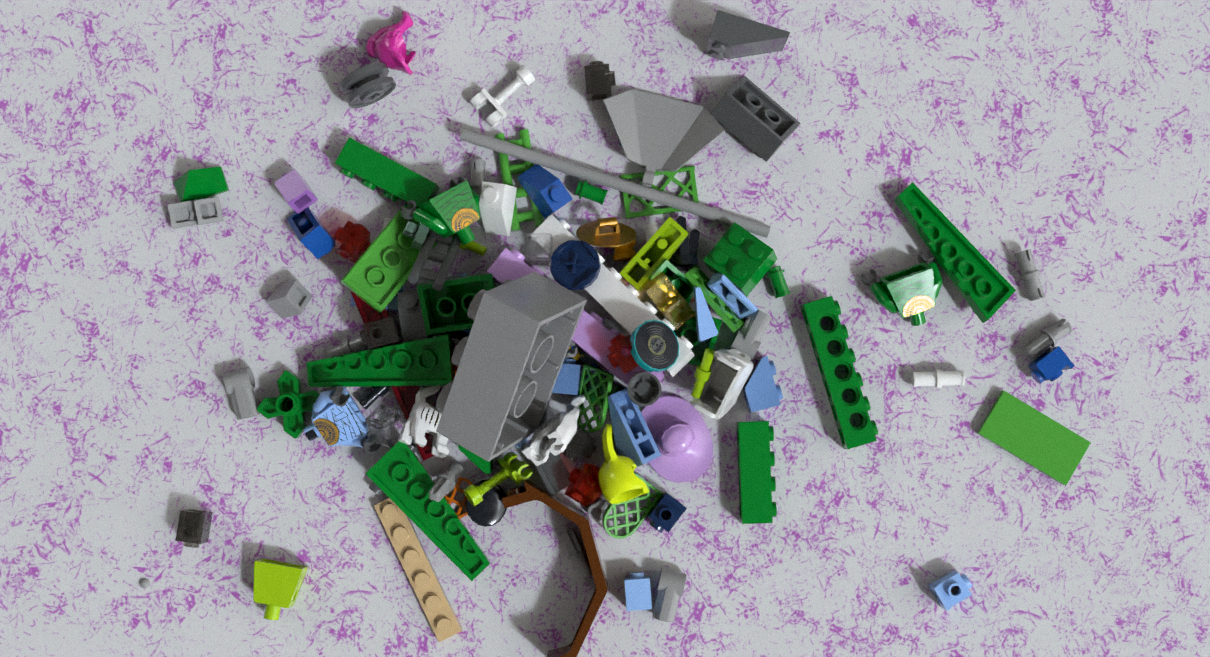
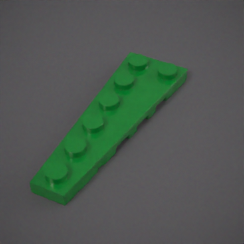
(401, 364)

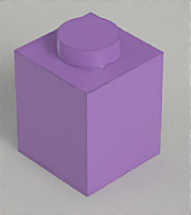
(295, 191)

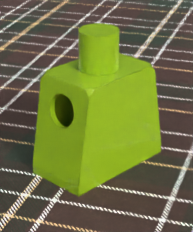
(277, 585)

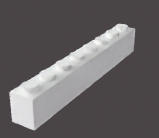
(614, 296)

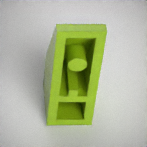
(658, 247)

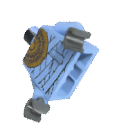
(340, 421)

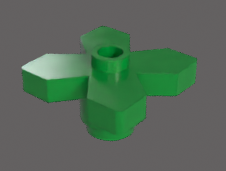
(279, 406)

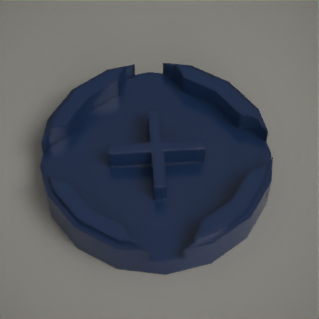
(575, 265)

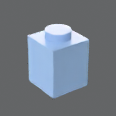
(637, 591)

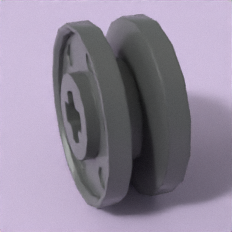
(367, 85)

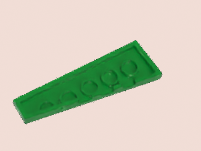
(966, 267)
(408, 486)

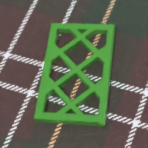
(649, 210)
(698, 278)

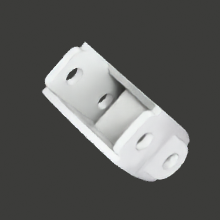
(725, 383)

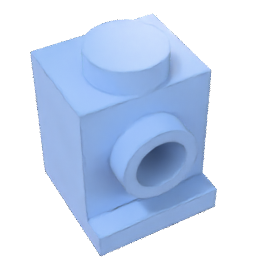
(942, 589)

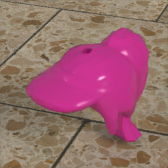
(389, 46)

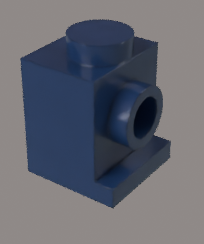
(668, 503)

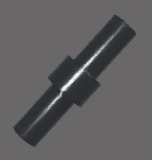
(377, 391)

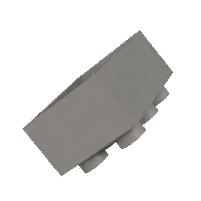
(508, 363)

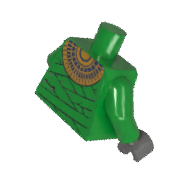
(448, 211)
(908, 290)

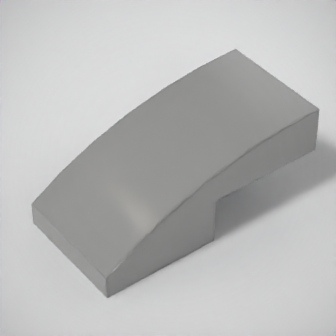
(195, 212)

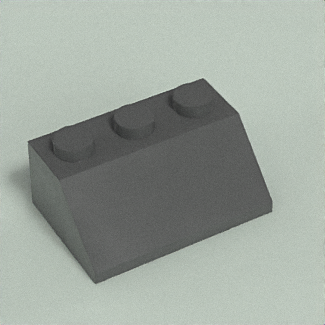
(754, 118)

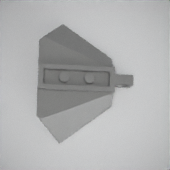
(660, 130)

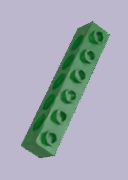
(834, 387)

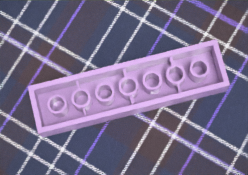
(590, 332)

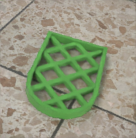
(603, 406)
(639, 520)

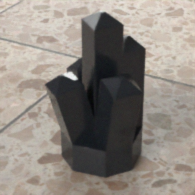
(687, 252)

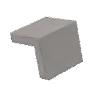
(289, 299)

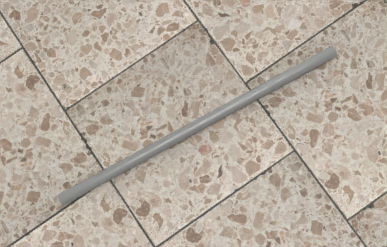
(613, 182)

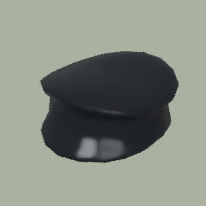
(490, 509)

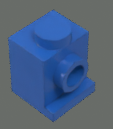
(1050, 365)

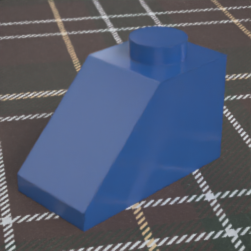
(544, 189)
(311, 232)

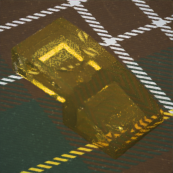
(668, 300)

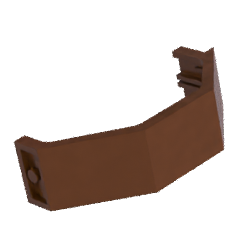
(534, 492)

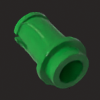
(591, 192)
(778, 281)

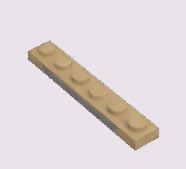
(419, 570)

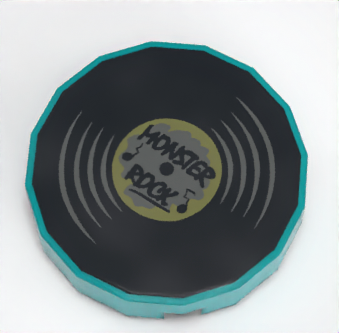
(654, 346)

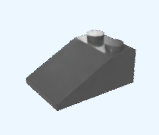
(741, 37)

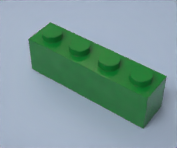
(384, 174)
(755, 472)

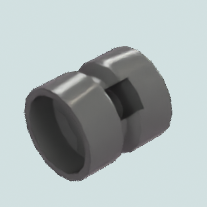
(644, 389)

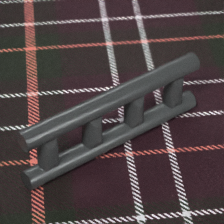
(426, 253)

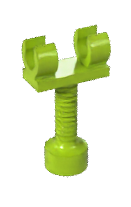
(512, 471)

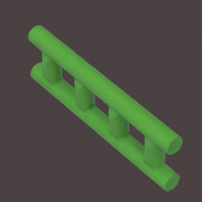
(507, 170)

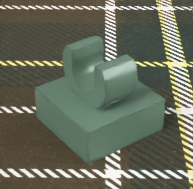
(418, 233)

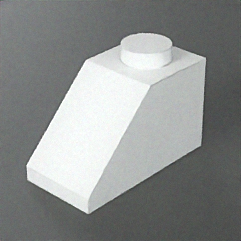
(497, 207)

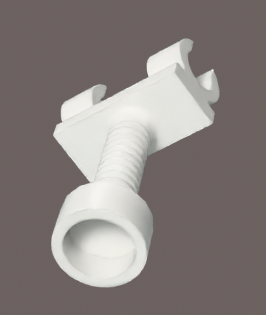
(523, 77)

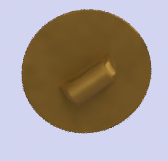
(606, 233)

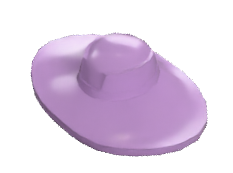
(680, 437)

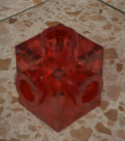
(351, 241)
(616, 358)
(584, 484)

